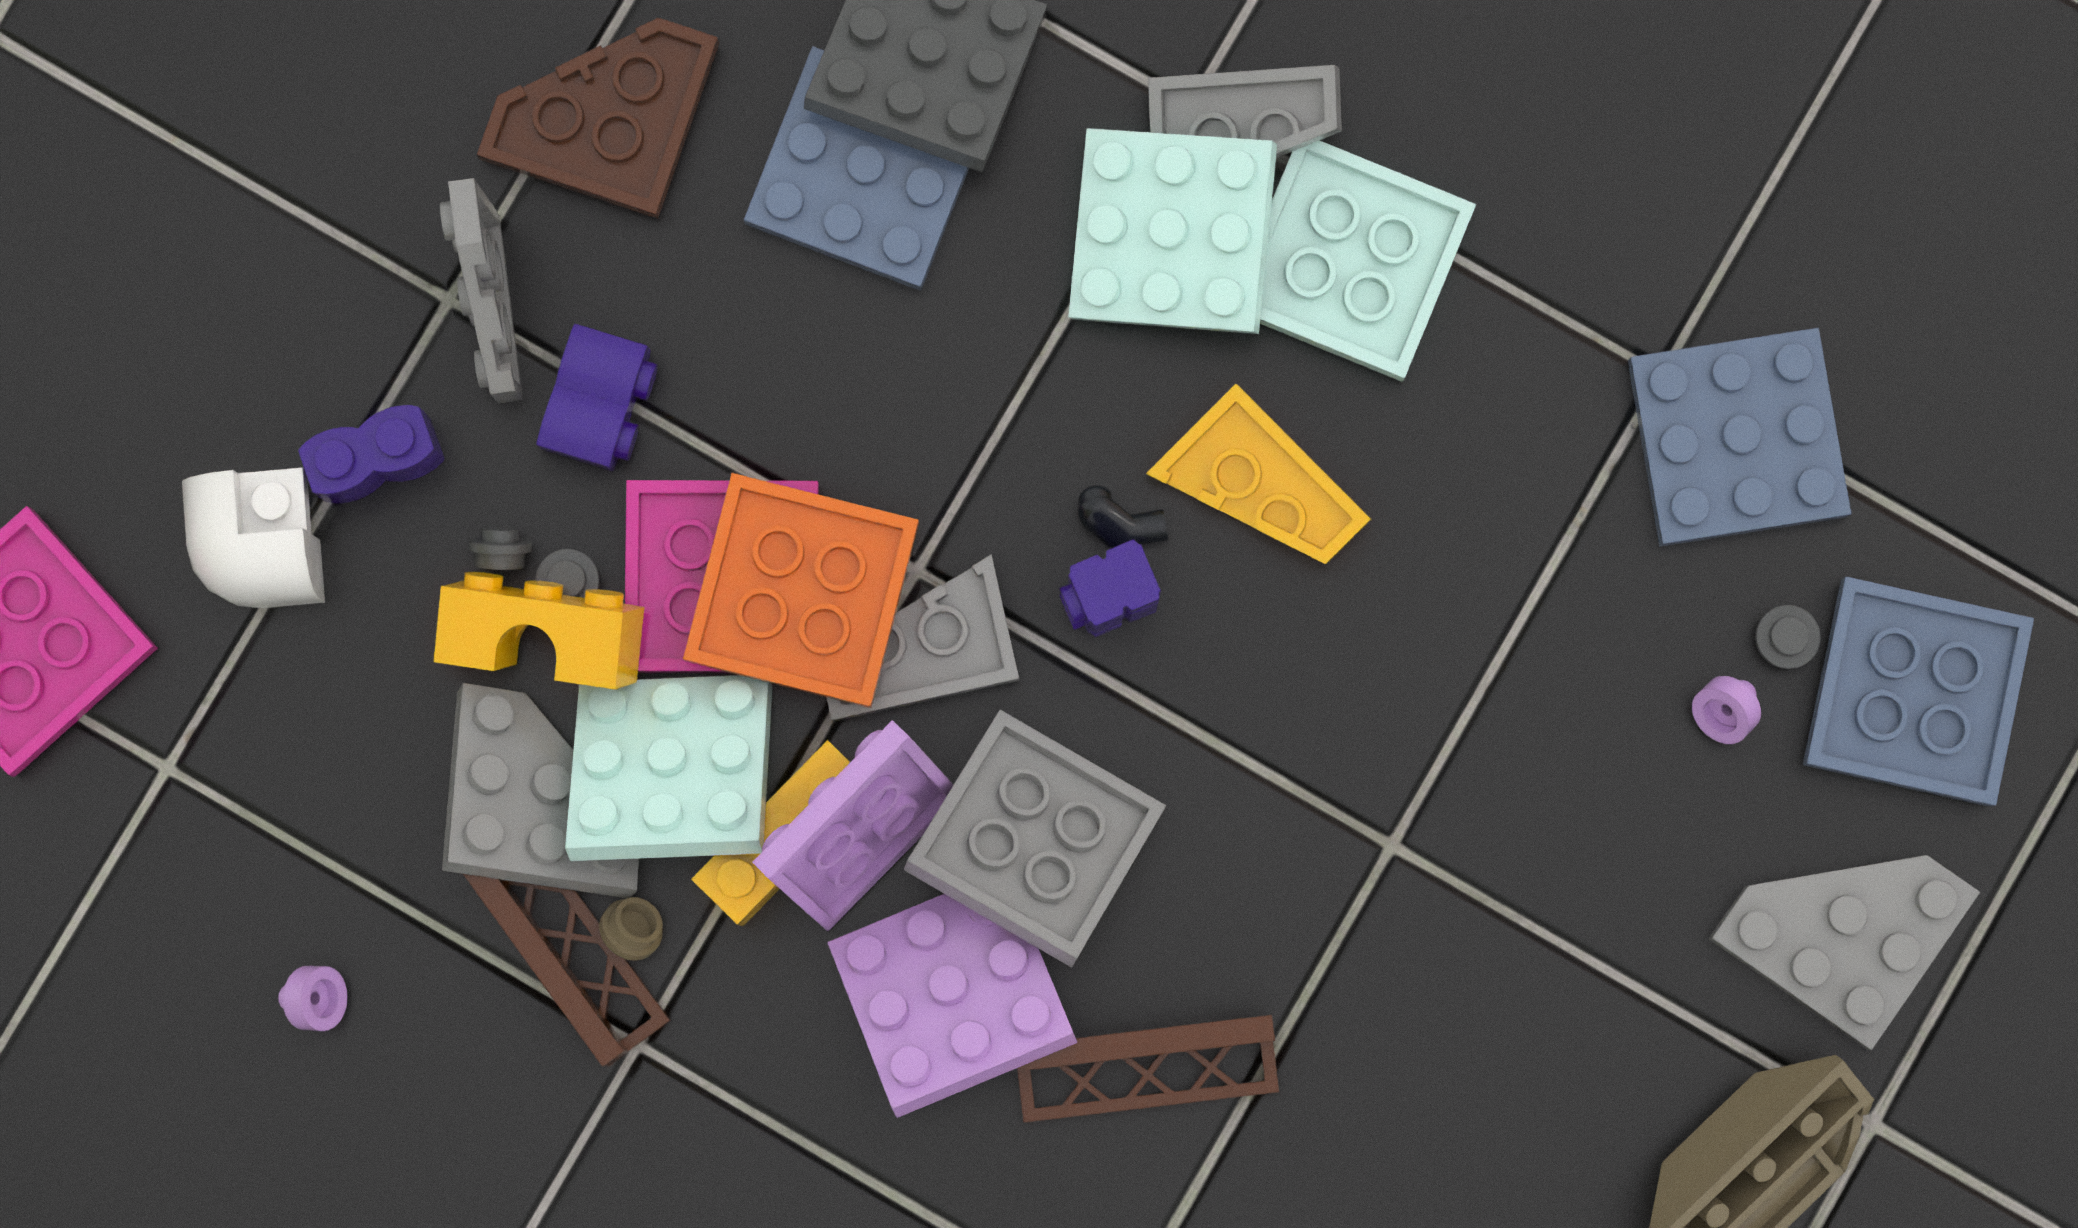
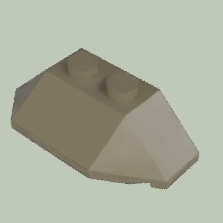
(1765, 1150)

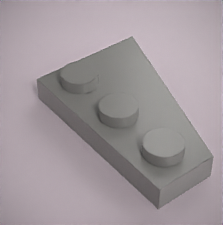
(1269, 104)
(943, 645)

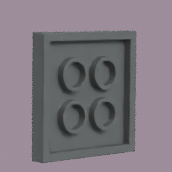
(927, 71)

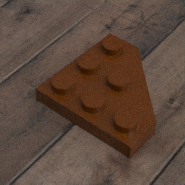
(608, 117)

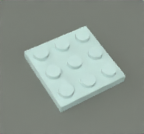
(1172, 230)
(1357, 256)
(670, 769)

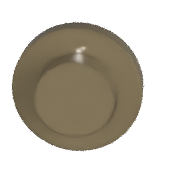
(631, 928)

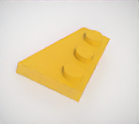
(1262, 477)

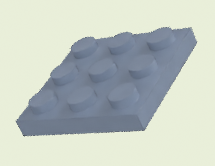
(854, 193)
(1739, 437)
(1918, 691)

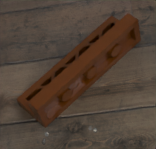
(554, 970)
(1154, 1042)

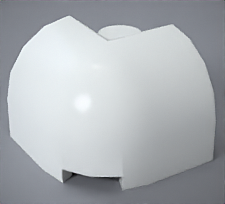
(254, 537)

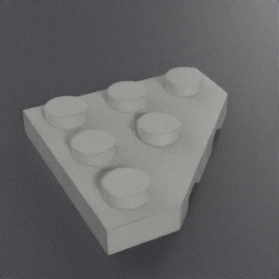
(484, 288)
(514, 799)
(1848, 937)

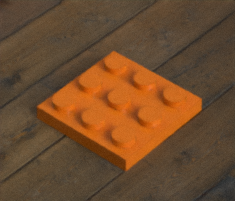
(801, 590)

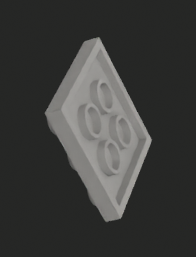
(1035, 838)

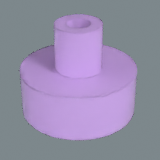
(1727, 709)
(314, 998)

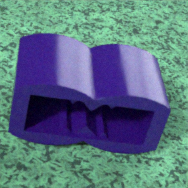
(596, 397)
(355, 462)

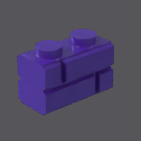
(1110, 589)

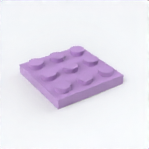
(855, 826)
(947, 1000)

